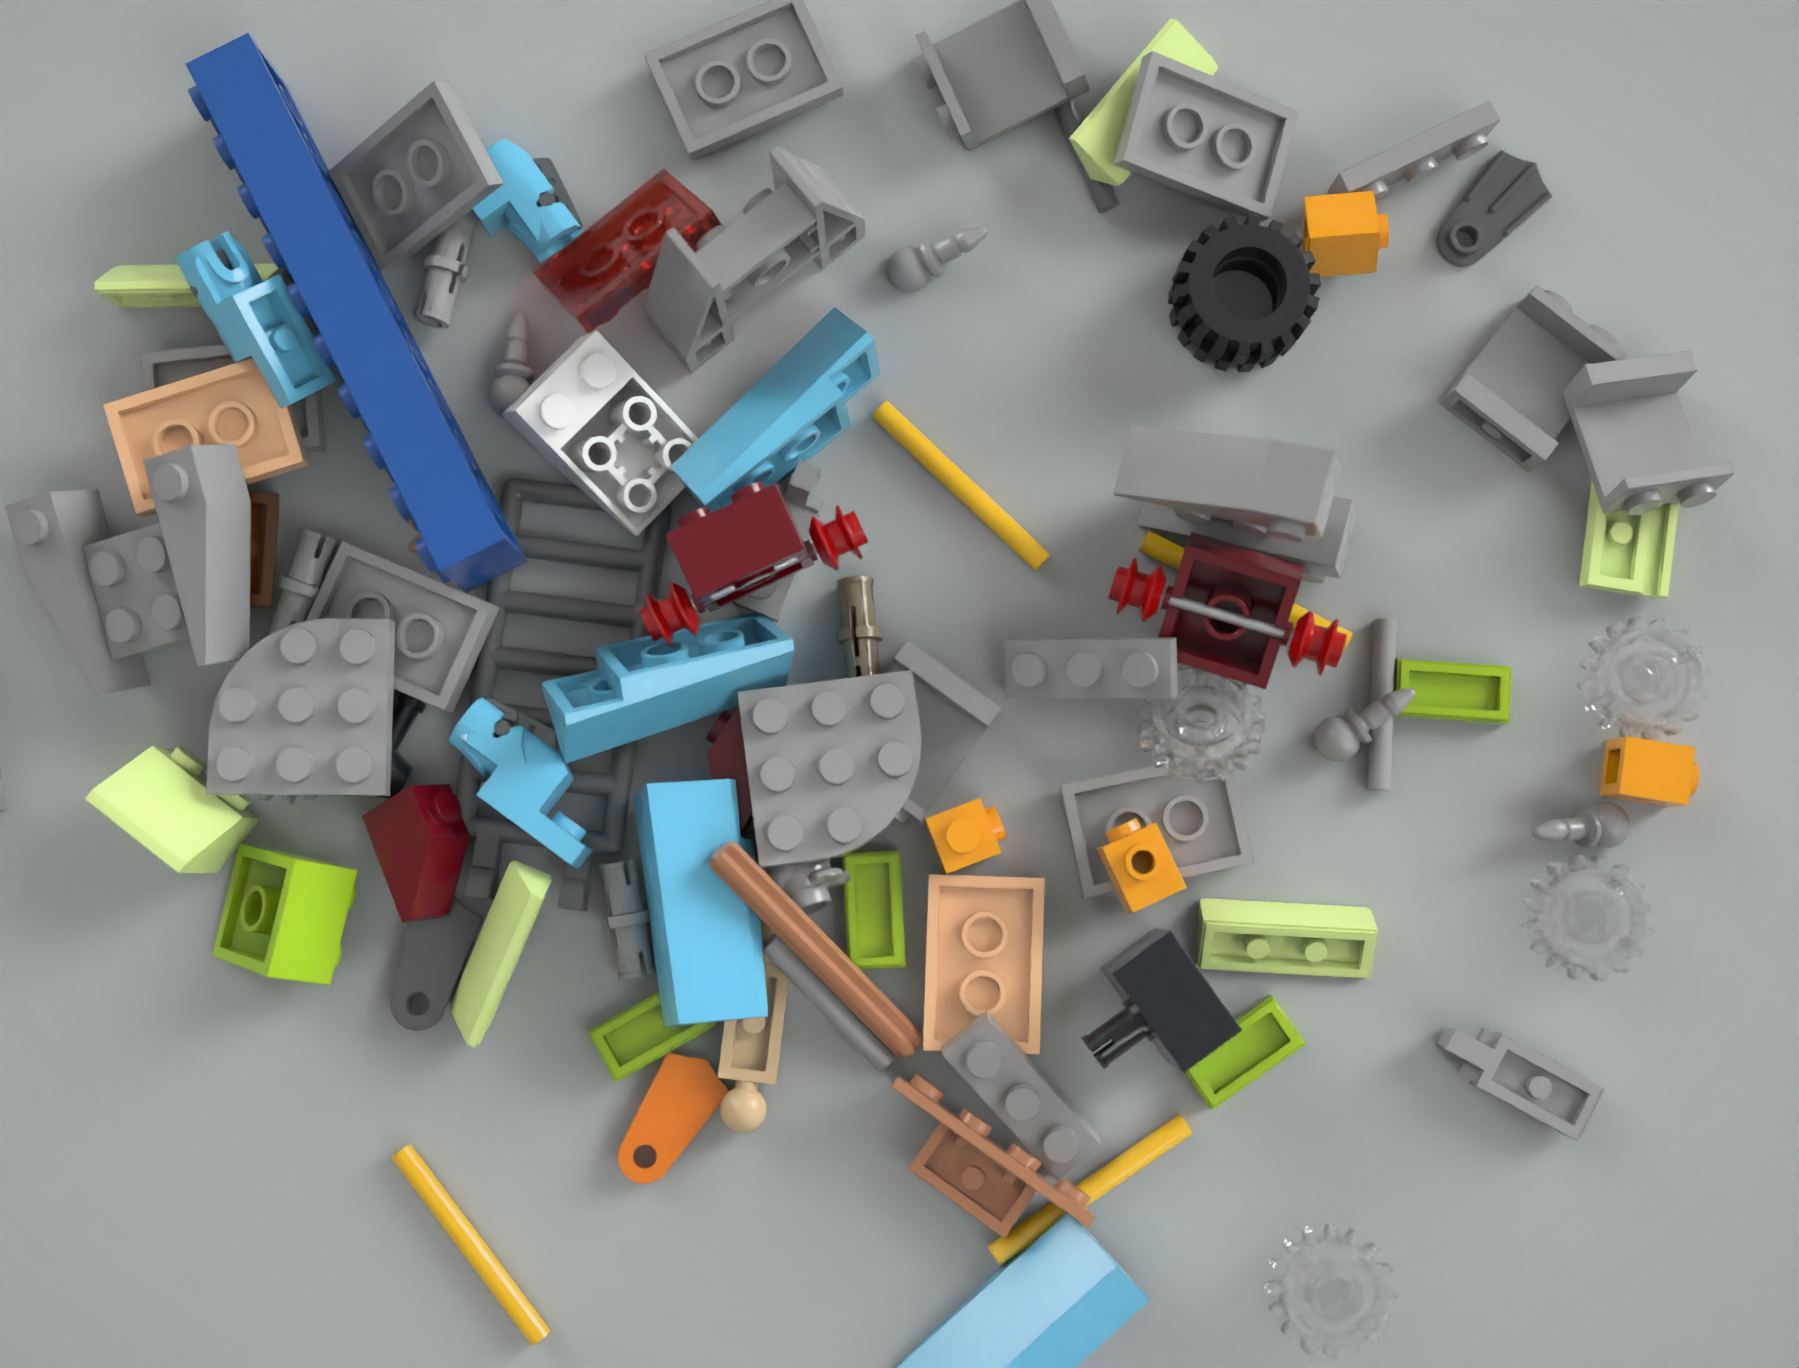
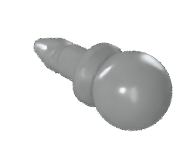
(913, 266)
(513, 374)
(1340, 736)
(1600, 826)

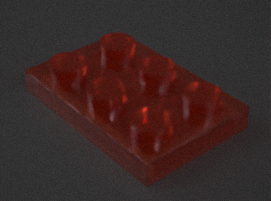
(621, 250)

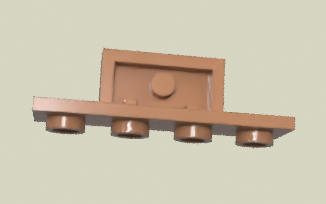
(979, 1172)

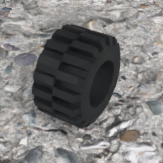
(1271, 259)

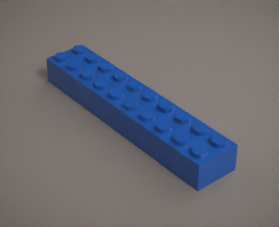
(354, 316)

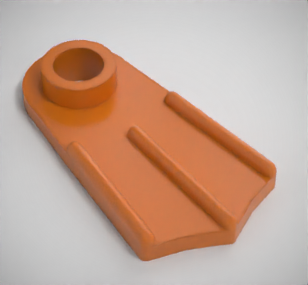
(671, 1114)

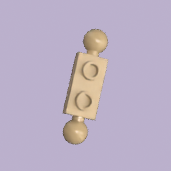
(753, 1052)

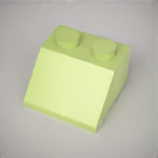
(167, 810)

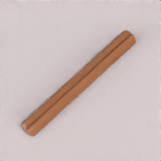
(815, 949)

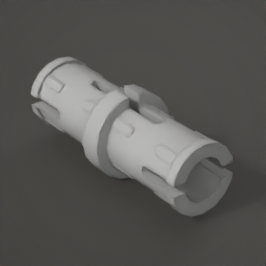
(444, 273)
(302, 580)
(627, 919)

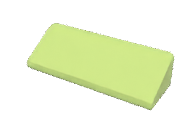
(1100, 133)
(157, 285)
(1285, 938)
(498, 949)

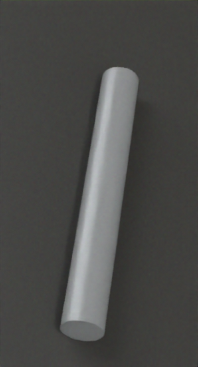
(1381, 684)
(828, 1003)

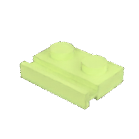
(1628, 551)

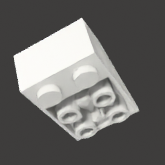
(605, 431)

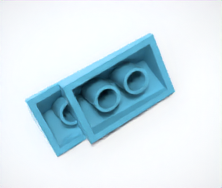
(784, 415)
(656, 687)
(700, 928)
(1038, 1308)

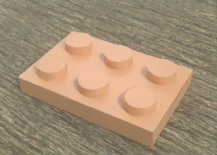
(206, 409)
(983, 956)

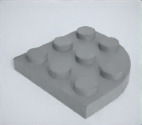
(307, 713)
(828, 763)

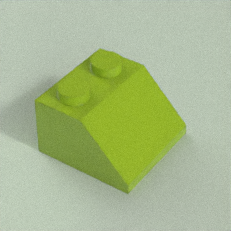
(285, 915)

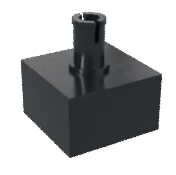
(1164, 1003)

